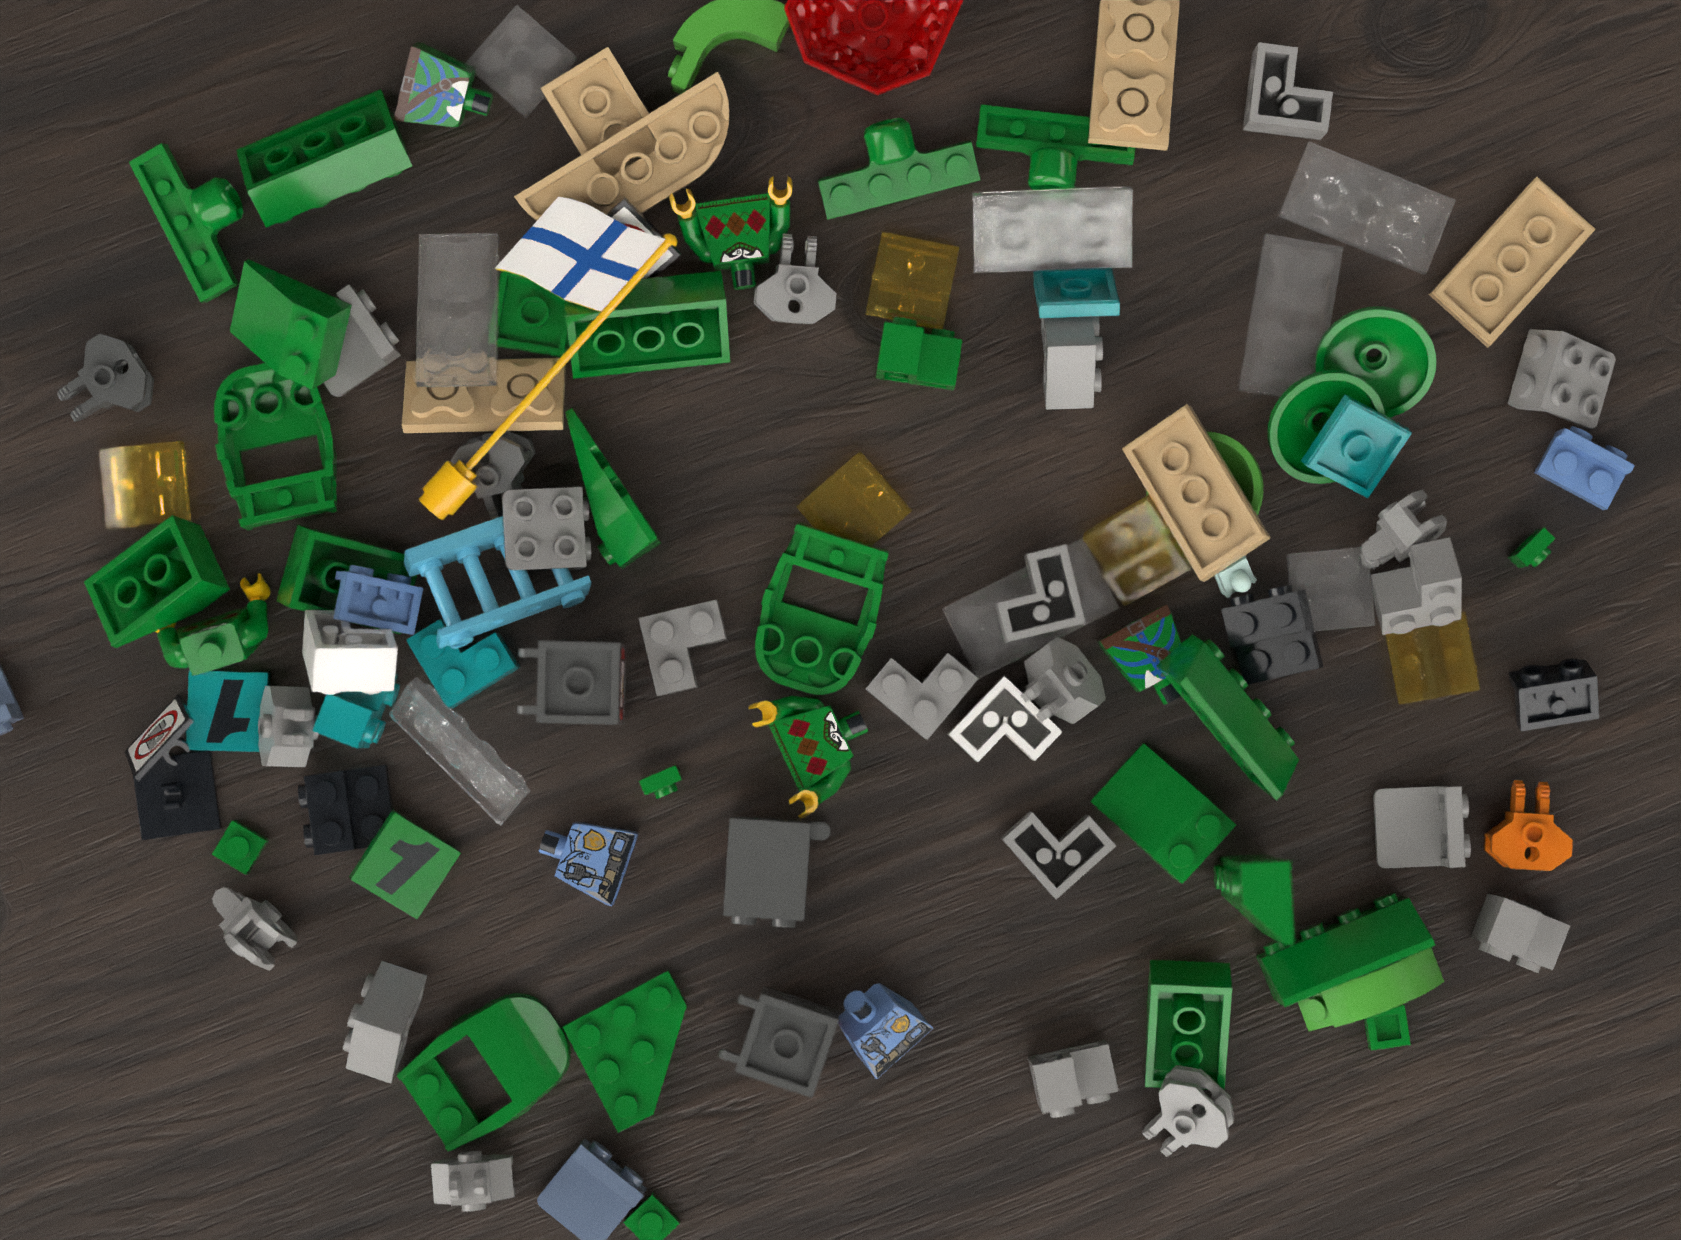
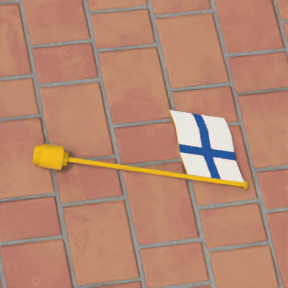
(584, 262)

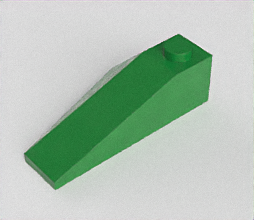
(616, 516)

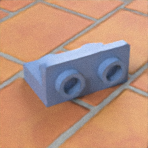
(1584, 466)
(377, 601)

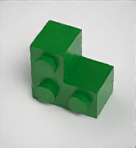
(918, 357)

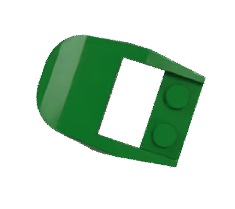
(264, 410)
(806, 646)
(520, 1047)

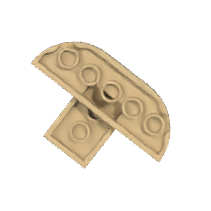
(625, 146)

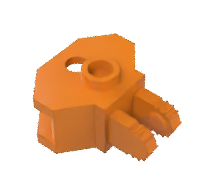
(1521, 830)

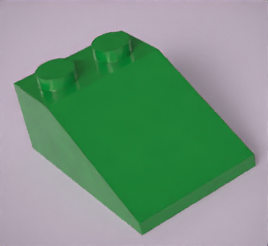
(289, 325)
(313, 564)
(156, 582)
(1162, 813)
(1187, 1018)

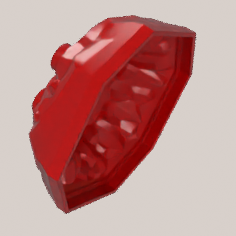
(872, 41)

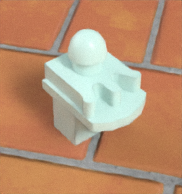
(1235, 577)

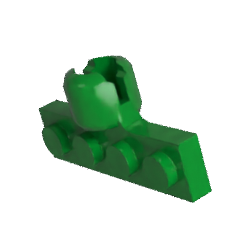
(1049, 139)
(896, 171)
(191, 219)

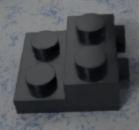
(1272, 634)
(345, 808)

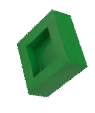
(1533, 549)
(662, 782)
(240, 847)
(1387, 1029)
(652, 1220)

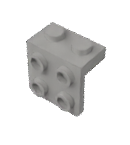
(365, 345)
(1562, 377)
(545, 529)
(1421, 827)

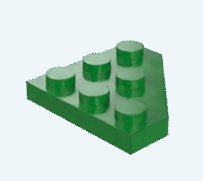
(630, 1047)

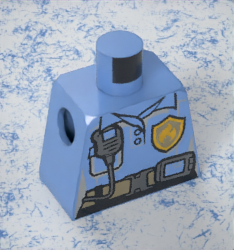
(591, 858)
(881, 1027)

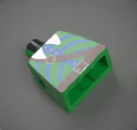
(438, 89)
(1142, 646)

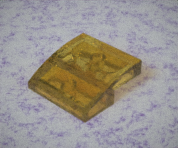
(912, 280)
(144, 484)
(855, 503)
(1136, 550)
(1433, 661)

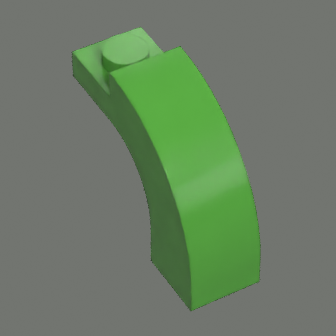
(724, 21)
(1373, 992)

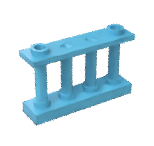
(466, 548)

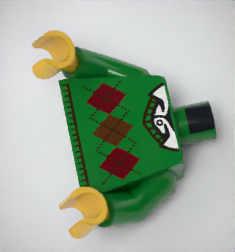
(736, 230)
(221, 638)
(812, 744)

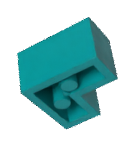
(458, 672)
(355, 716)

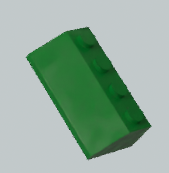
(323, 158)
(655, 327)
(1231, 715)
(1260, 891)
(1344, 950)

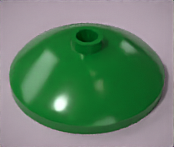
(1405, 360)
(1292, 423)

